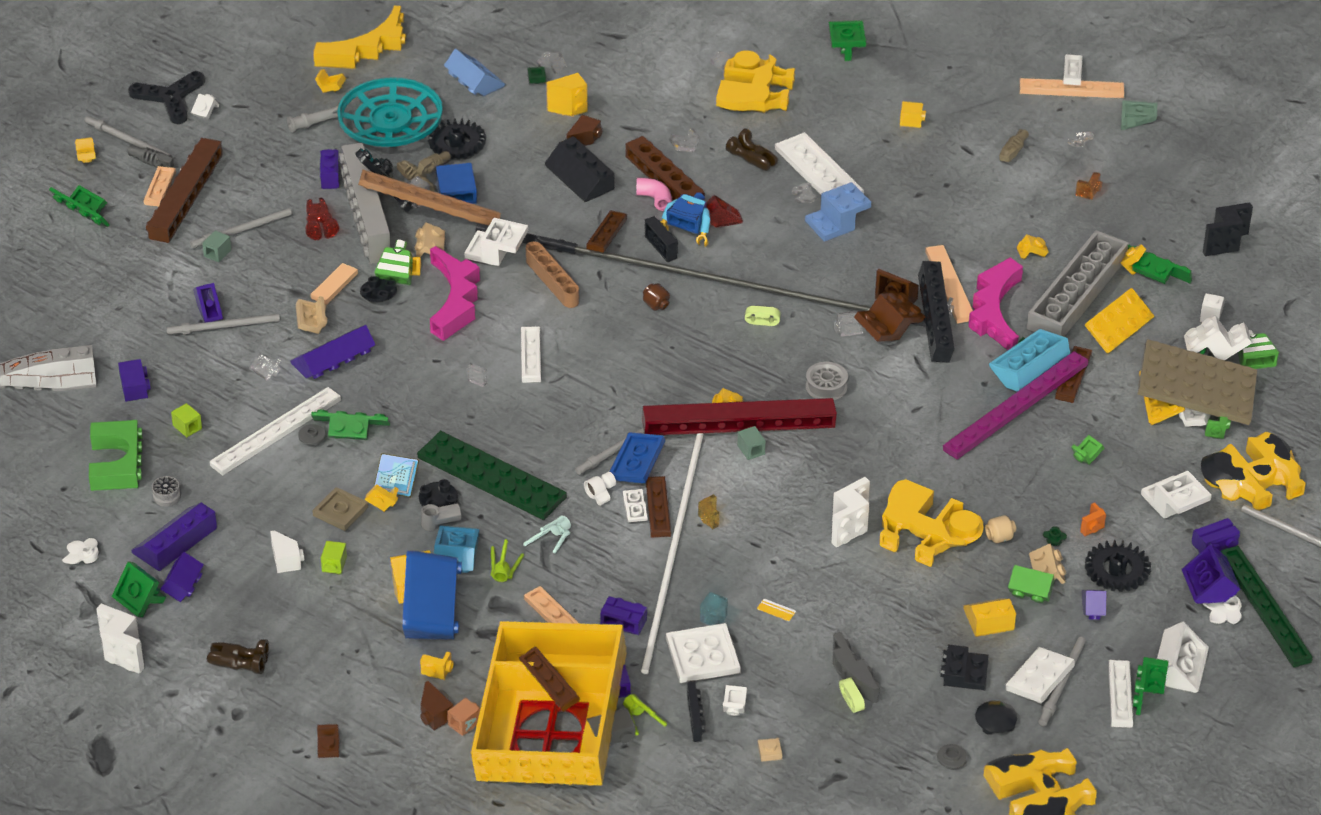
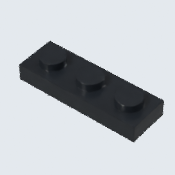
(695, 711)

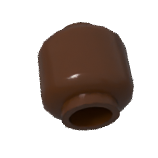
(656, 296)

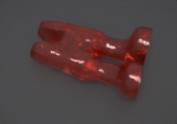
(320, 213)

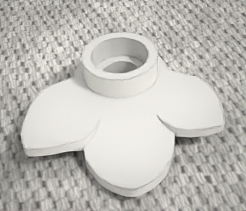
(81, 551)
(1225, 611)

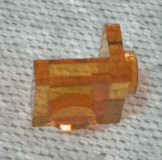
(1089, 189)

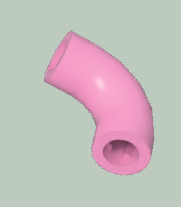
(656, 190)

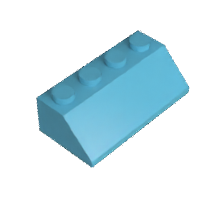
(1030, 359)

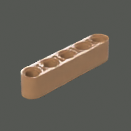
(552, 274)

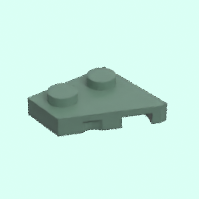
(1137, 113)

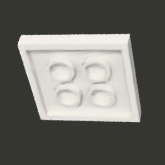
(703, 653)

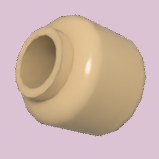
(1000, 529)

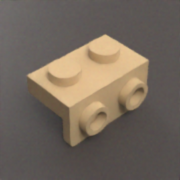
(427, 238)
(311, 315)
(1049, 561)

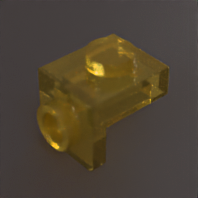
(708, 512)

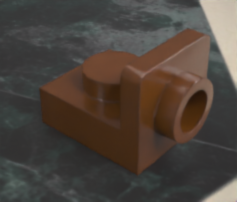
(328, 740)

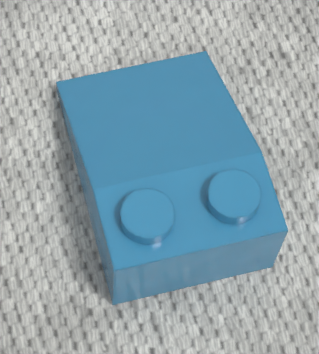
(458, 543)

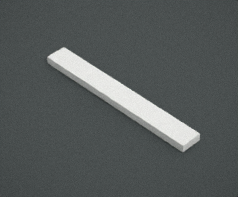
(274, 431)

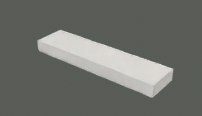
(530, 354)
(1120, 693)

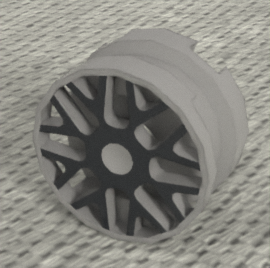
(166, 492)

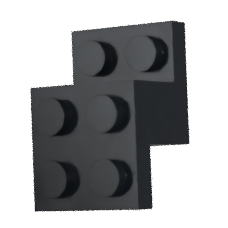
(1228, 228)

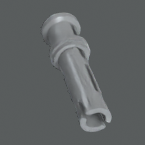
(306, 120)

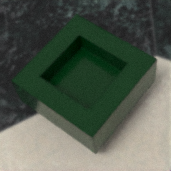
(536, 75)

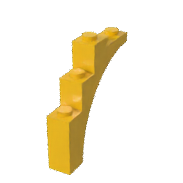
(367, 46)

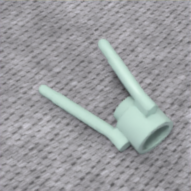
(557, 527)

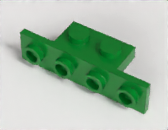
(85, 202)
(1160, 268)
(348, 425)

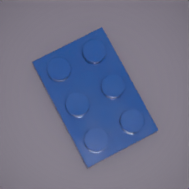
(637, 457)

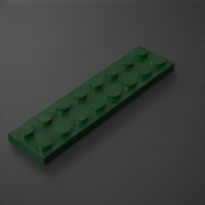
(492, 475)

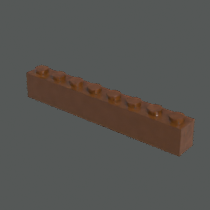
(184, 190)

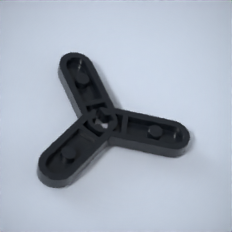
(179, 89)
(383, 168)

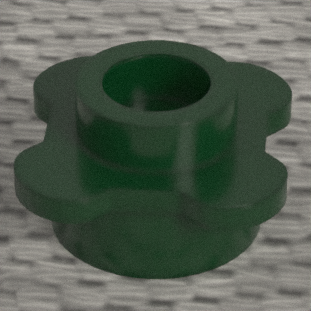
(1054, 536)

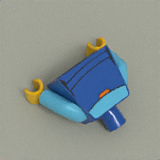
(688, 214)

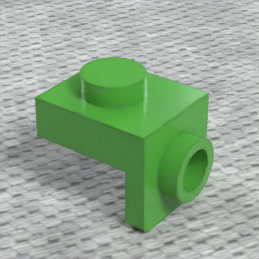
(1217, 428)
(1087, 450)

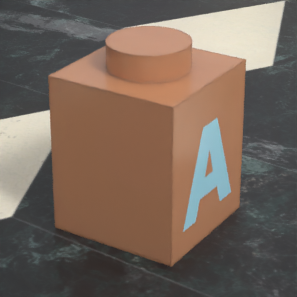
(463, 716)

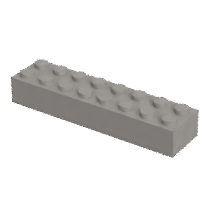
(365, 204)
(1078, 284)

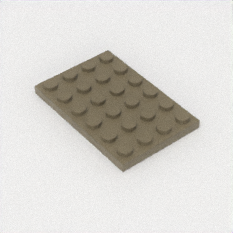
(1197, 382)

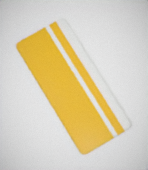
(776, 609)

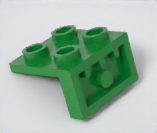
(1152, 679)

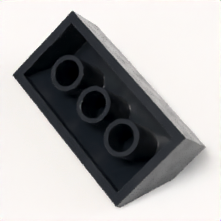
(580, 169)

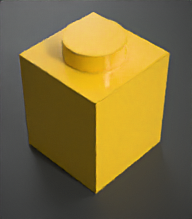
(912, 114)

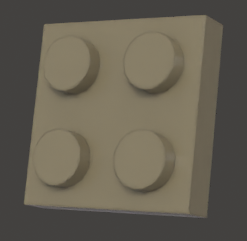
(340, 508)

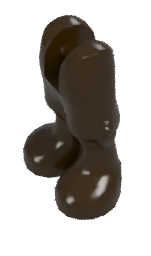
(752, 153)
(235, 656)

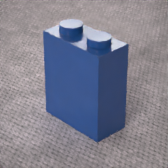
(457, 182)

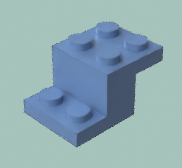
(838, 211)

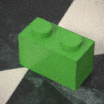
(1031, 584)

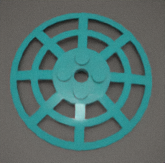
(381, 113)

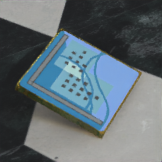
(397, 472)

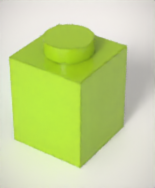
(186, 420)
(333, 557)

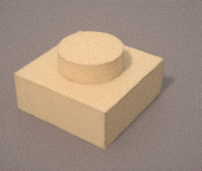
(769, 749)

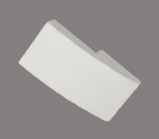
(634, 505)

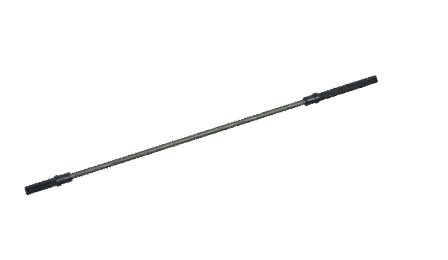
(569, 247)

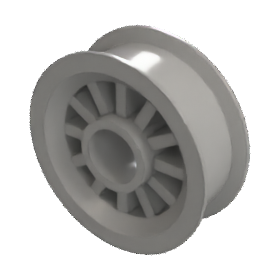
(826, 380)

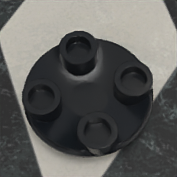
(378, 289)
(438, 494)
(996, 717)

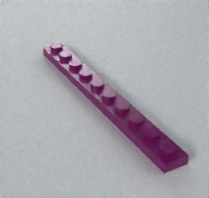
(1015, 405)

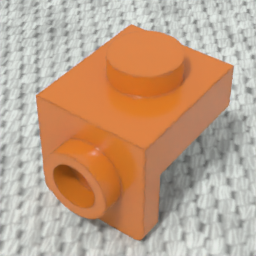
(1093, 521)

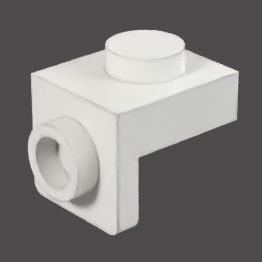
(204, 106)
(1194, 418)
(734, 700)

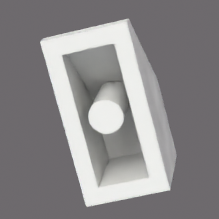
(1212, 306)
(286, 553)

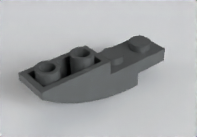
(849, 667)

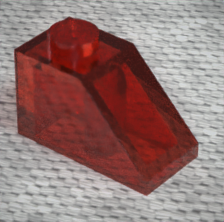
(722, 213)

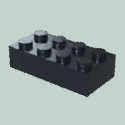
(661, 239)

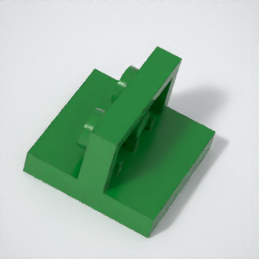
(847, 35)
(137, 590)

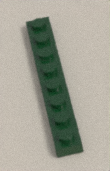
(1267, 608)

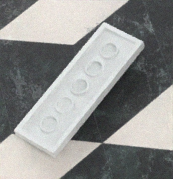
(813, 163)

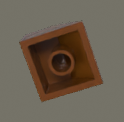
(891, 283)

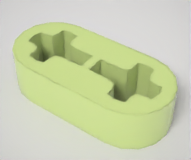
(762, 315)
(851, 695)

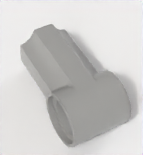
(433, 516)

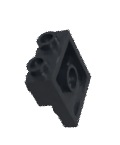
(964, 668)

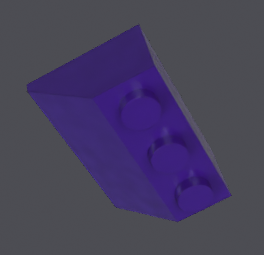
(1210, 577)

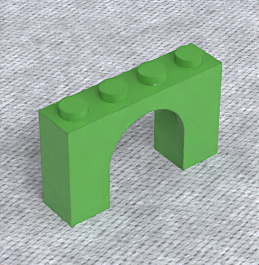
(122, 472)

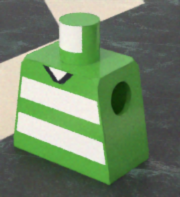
(396, 264)
(1259, 353)

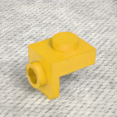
(329, 83)
(85, 149)
(1032, 244)
(1132, 256)
(727, 396)
(382, 498)
(435, 666)

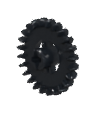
(455, 134)
(1118, 558)

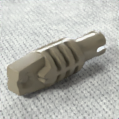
(1013, 146)
(429, 164)
(409, 172)

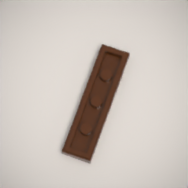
(606, 231)
(1069, 389)
(658, 507)
(549, 679)

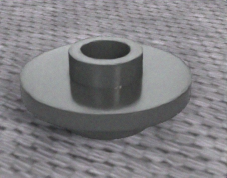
(311, 434)
(951, 756)

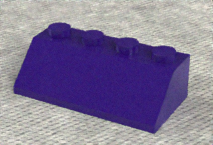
(333, 352)
(177, 536)

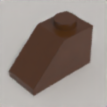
(586, 130)
(434, 707)

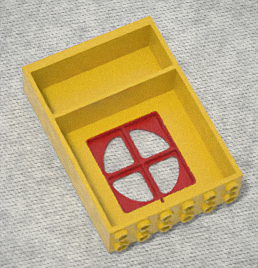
(590, 662)

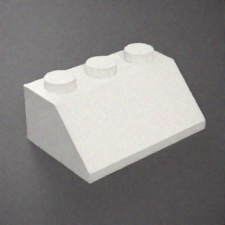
(1185, 656)

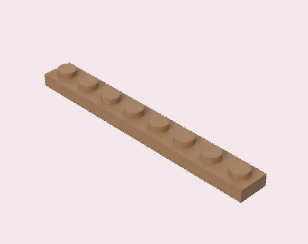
(427, 198)

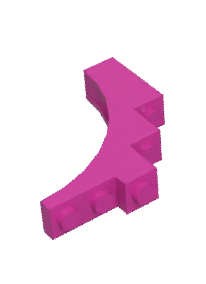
(459, 307)
(987, 315)

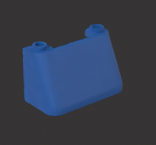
(430, 596)

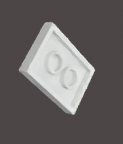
(1040, 675)

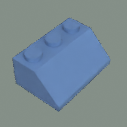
(472, 73)

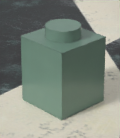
(216, 246)
(751, 443)

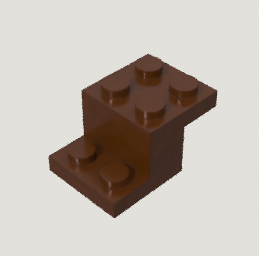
(889, 316)

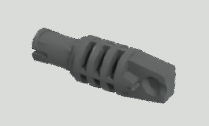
(150, 156)

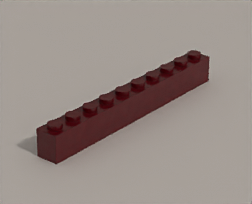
(739, 416)

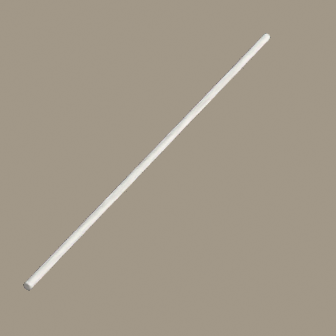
(671, 556)

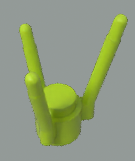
(501, 570)
(636, 707)

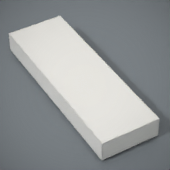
(1072, 69)

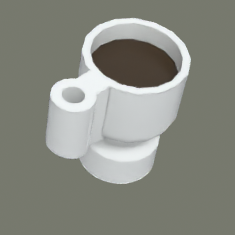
(596, 487)

